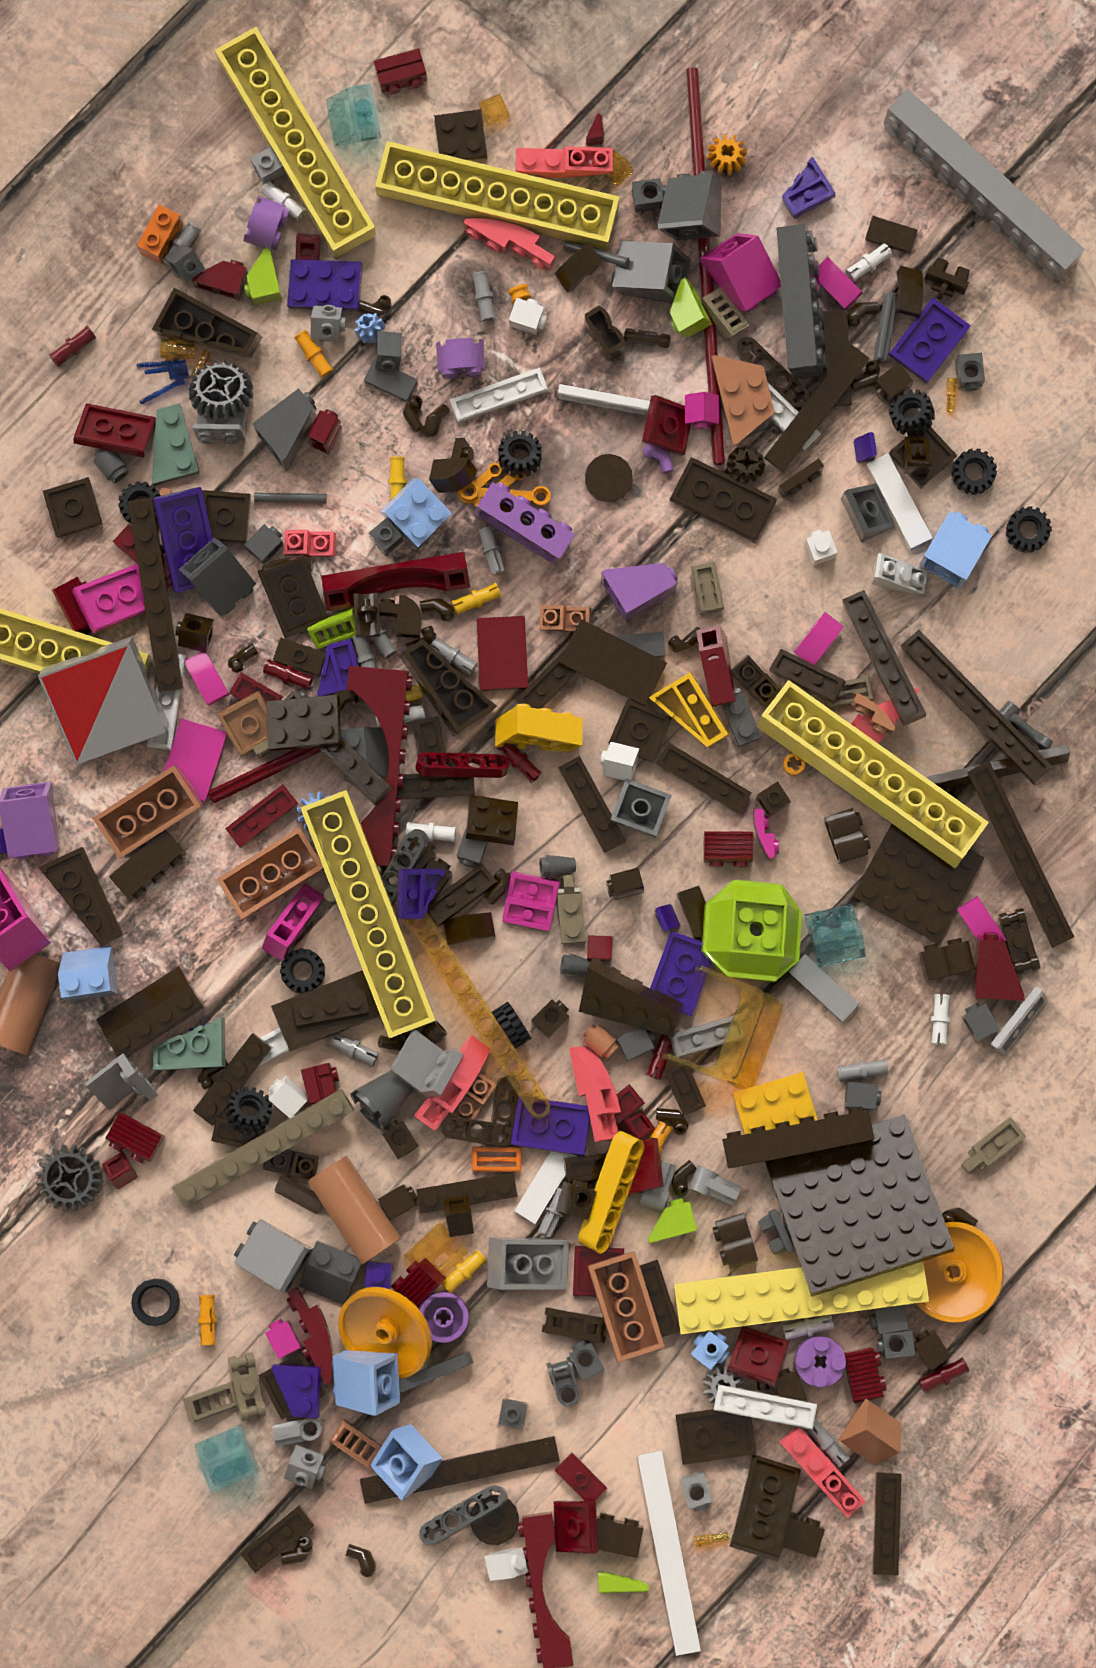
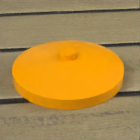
(965, 1280)
(386, 1323)

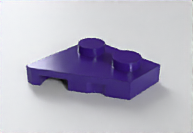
(336, 666)
(416, 890)
(300, 1388)

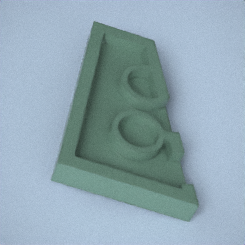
(172, 447)
(193, 1050)

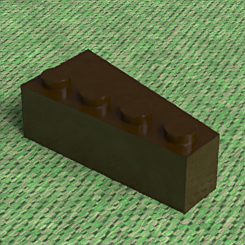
(199, 324)
(446, 688)
(627, 1001)

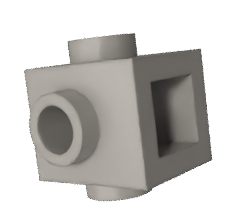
(327, 323)
(304, 1467)

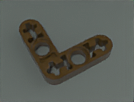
(489, 1128)

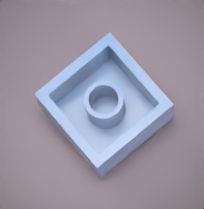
(416, 512)

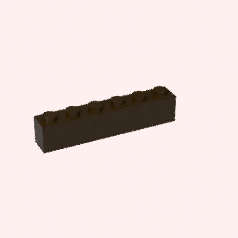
(798, 1139)

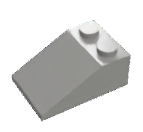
(527, 1263)

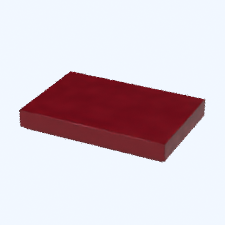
(114, 430)
(502, 653)

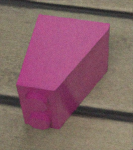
(742, 270)

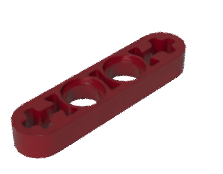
(428, 765)

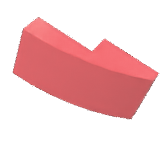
(310, 543)

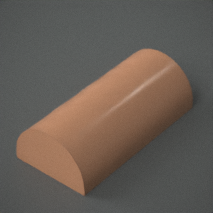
(148, 811)
(270, 873)
(25, 1000)
(354, 1209)
(630, 1317)

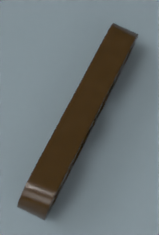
(775, 371)

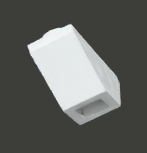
(898, 575)

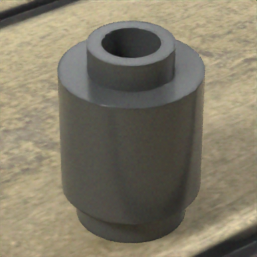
(110, 465)

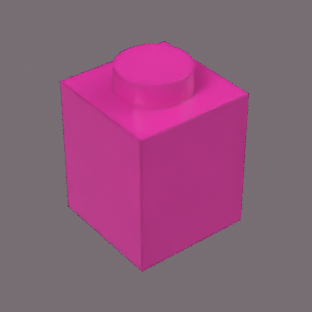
(701, 410)
(282, 1338)

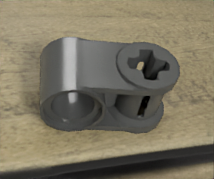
(563, 1379)

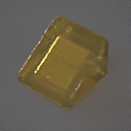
(621, 169)

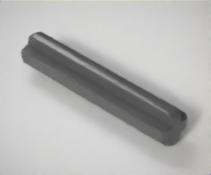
(885, 327)

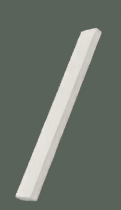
(668, 1553)

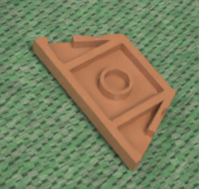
(743, 395)

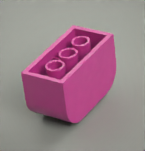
(19, 927)

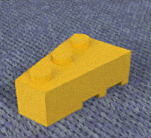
(692, 709)
(539, 727)

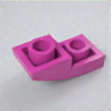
(837, 283)
(818, 638)
(206, 678)
(766, 840)
(978, 918)

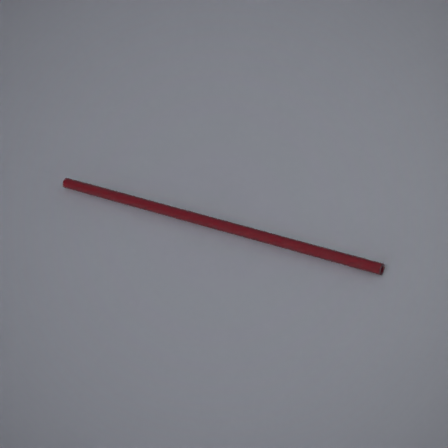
(704, 247)

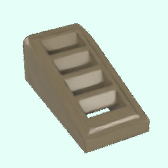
(730, 309)
(188, 1402)

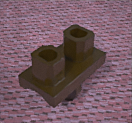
(944, 282)
(366, 615)

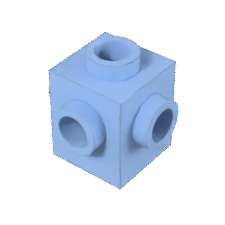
(707, 1358)

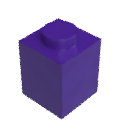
(378, 1274)

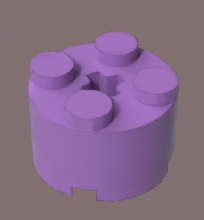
(265, 223)
(460, 357)
(455, 1307)
(805, 1361)

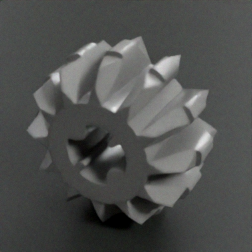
(719, 1376)

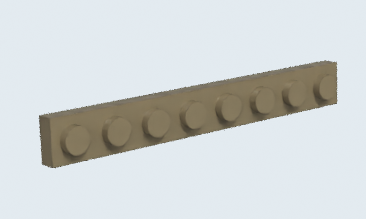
(263, 1148)

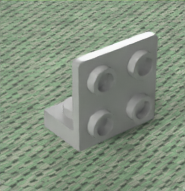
(230, 431)
(425, 1065)
(118, 1081)

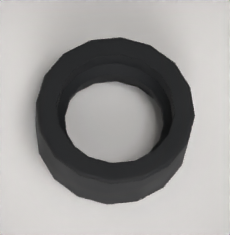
(137, 1307)

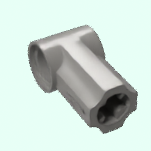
(711, 1184)
(657, 1198)
(295, 1431)

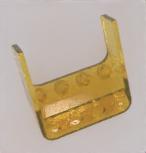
(746, 1038)

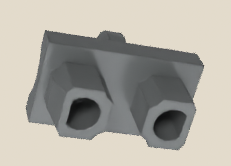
(773, 1221)

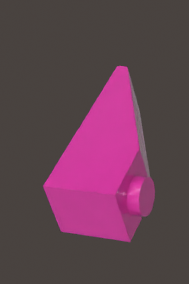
(292, 922)

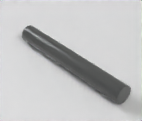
(604, 256)
(290, 497)

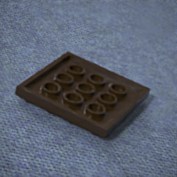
(915, 884)

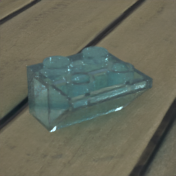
(353, 115)
(835, 935)
(226, 1458)

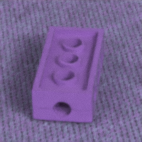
(530, 535)

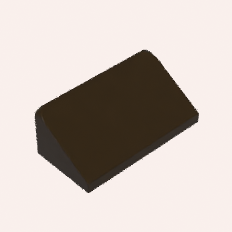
(693, 904)
(298, 1193)

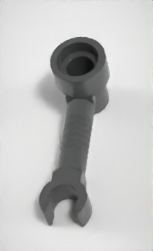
(1009, 712)

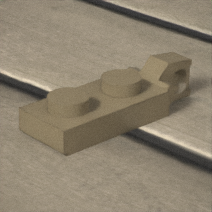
(571, 912)
(994, 1145)

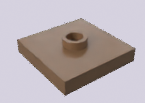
(246, 722)

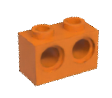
(159, 234)

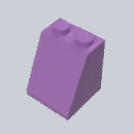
(639, 587)
(29, 820)

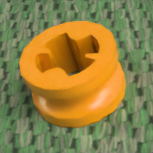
(519, 292)
(790, 771)

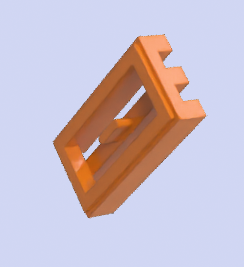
(517, 1159)

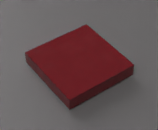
(666, 426)
(649, 1169)
(585, 1256)
(758, 1356)
(575, 1526)

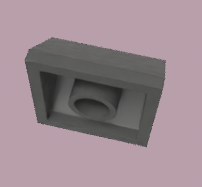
(867, 511)
(640, 808)

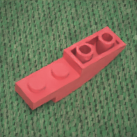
(564, 162)
(502, 235)
(596, 1085)
(437, 1108)
(822, 1471)

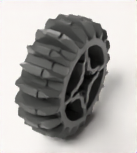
(223, 379)
(64, 1168)

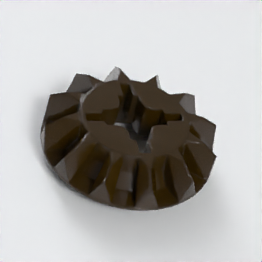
(738, 470)

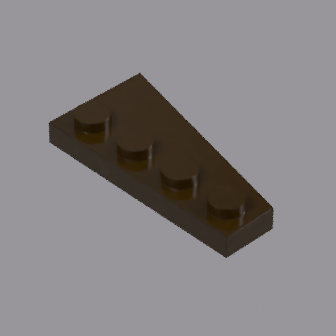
(81, 889)

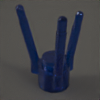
(177, 370)

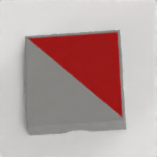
(103, 700)

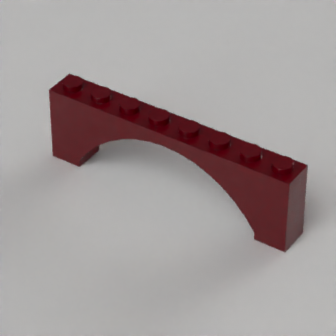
(386, 696)

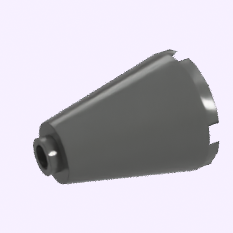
(382, 1098)

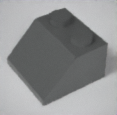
(371, 745)
(330, 1272)

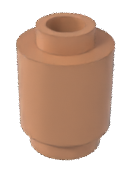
(600, 1041)

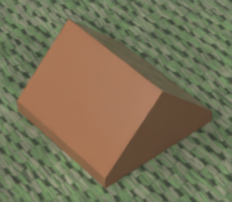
(872, 1433)

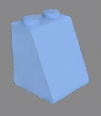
(955, 549)
(87, 974)
(366, 1381)

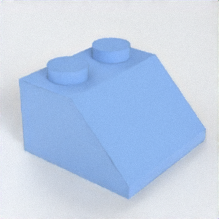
(405, 1461)

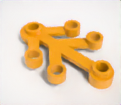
(479, 492)

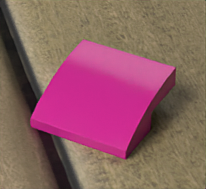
(530, 901)

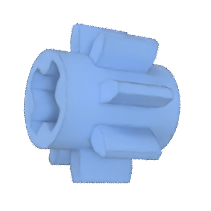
(368, 327)

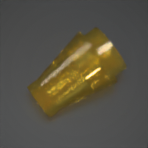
(174, 349)

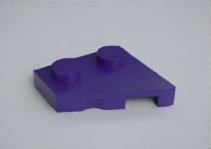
(808, 190)

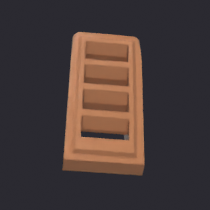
(351, 1451)

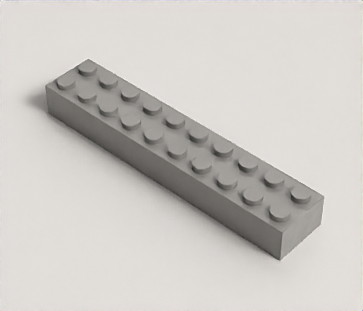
(982, 186)

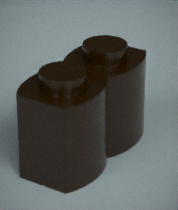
(608, 337)
(846, 835)
(625, 884)
(946, 960)
(735, 1240)

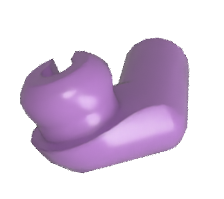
(661, 455)

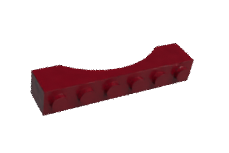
(438, 572)
(554, 1643)

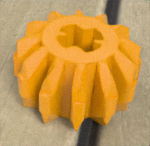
(725, 162)

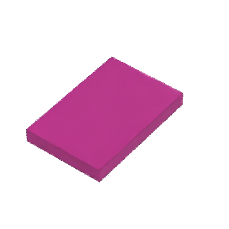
(111, 598)
(197, 754)

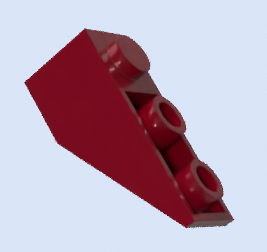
(716, 664)

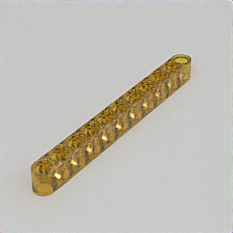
(481, 1013)

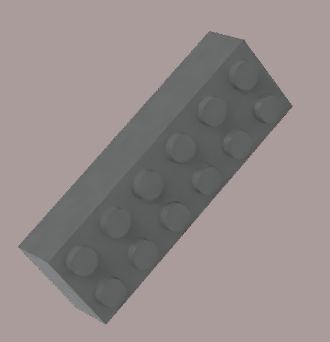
(800, 301)

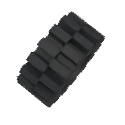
(909, 401)
(520, 442)
(984, 461)
(134, 491)
(1022, 542)
(291, 960)
(511, 1025)
(245, 1121)

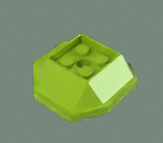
(728, 935)

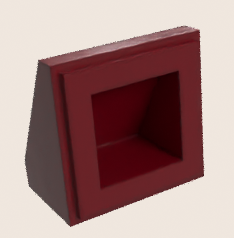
(596, 133)
(308, 246)
(599, 947)
(637, 1125)
(119, 1170)

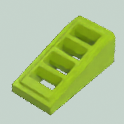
(339, 618)
(616, 1583)

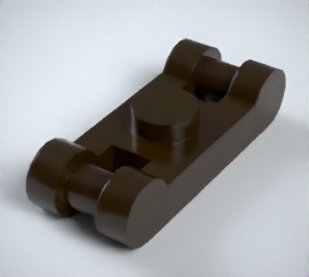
(1019, 941)
(574, 1325)

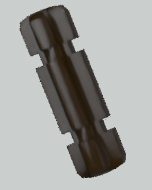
(647, 338)

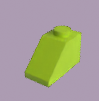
(263, 280)
(688, 311)
(674, 1221)

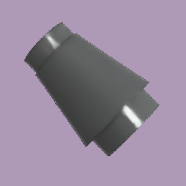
(554, 866)
(574, 965)

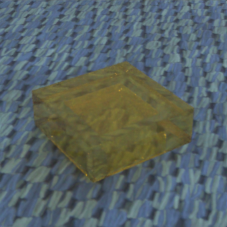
(494, 109)

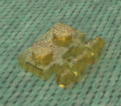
(433, 1245)

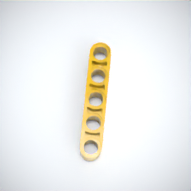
(611, 1191)

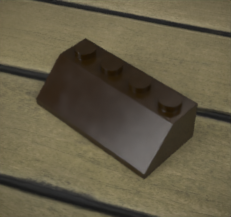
(150, 1013)

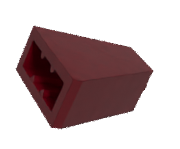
(994, 970)

